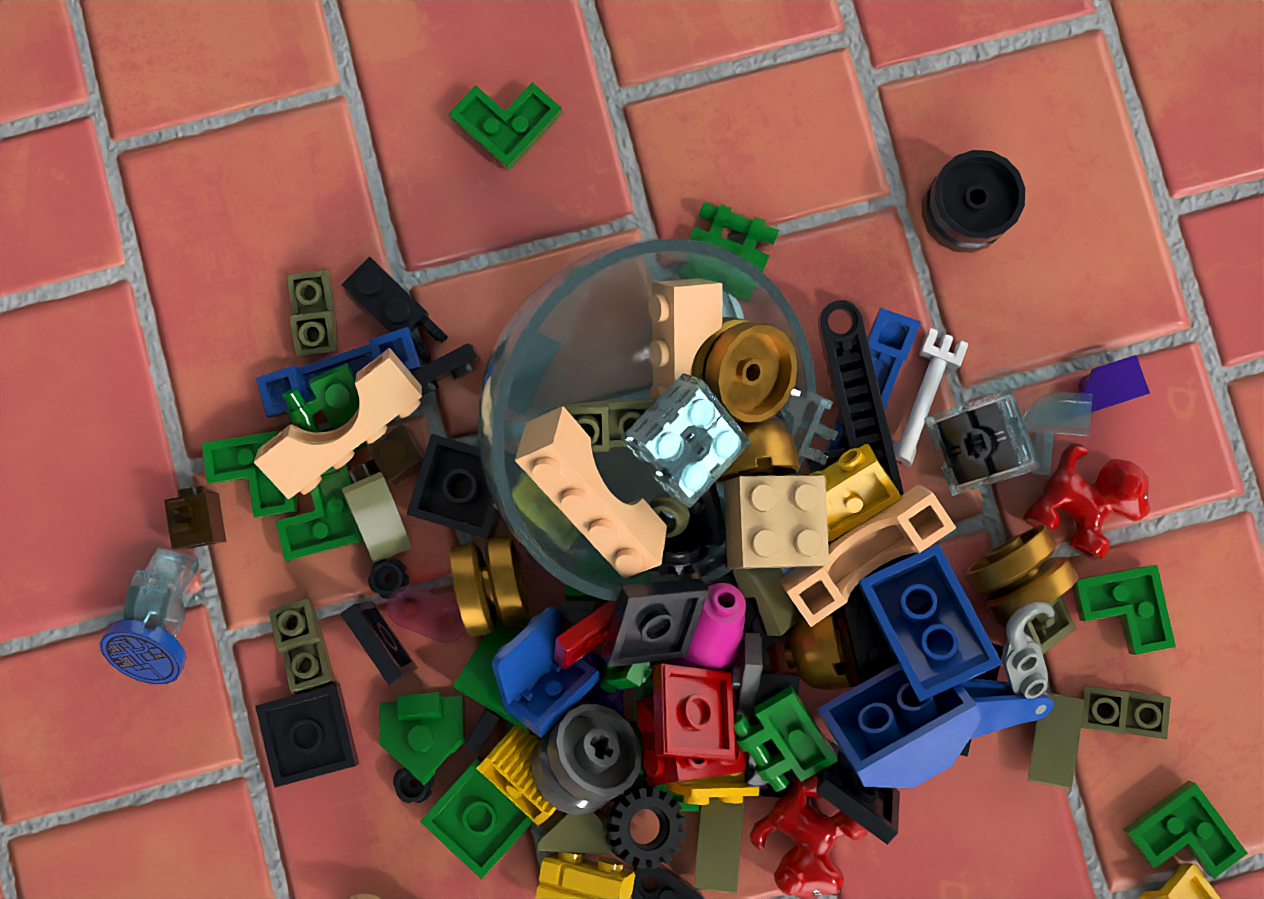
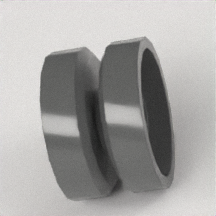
(586, 759)

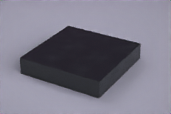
(654, 622)
(379, 641)
(307, 735)
(869, 806)

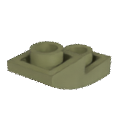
(313, 312)
(608, 419)
(377, 517)
(772, 600)
(302, 646)
(1125, 712)
(1057, 743)
(719, 846)

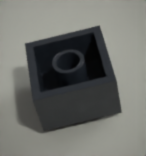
(454, 489)

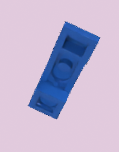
(889, 346)
(276, 383)

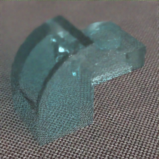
(1056, 414)
(159, 589)

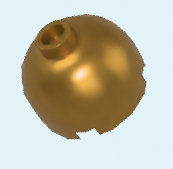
(769, 454)
(821, 653)

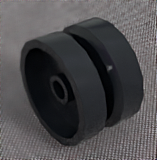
(973, 201)

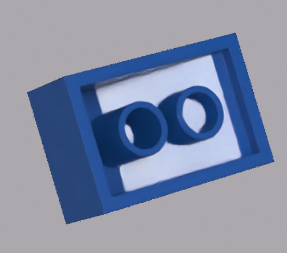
(928, 623)

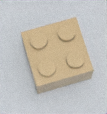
(776, 522)

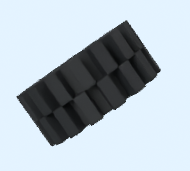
(669, 832)

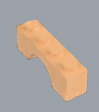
(682, 319)
(299, 457)
(561, 463)
(894, 532)

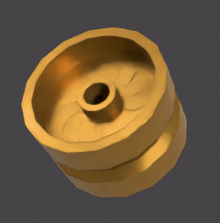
(747, 368)
(1021, 573)
(483, 586)

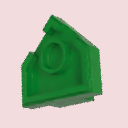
(422, 731)

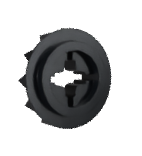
(682, 555)

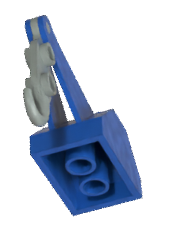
(906, 742)

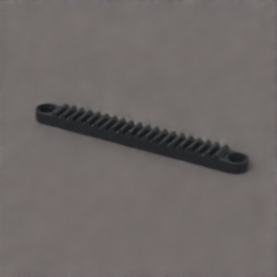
(858, 392)

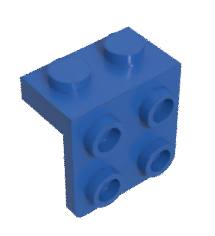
(531, 680)

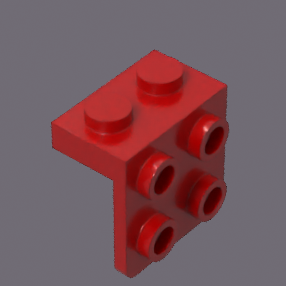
(671, 769)

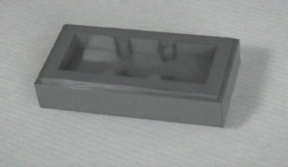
(747, 675)

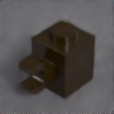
(394, 455)
(194, 519)

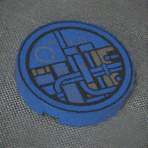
(143, 653)

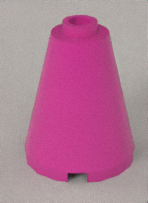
(718, 632)

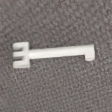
(939, 359)

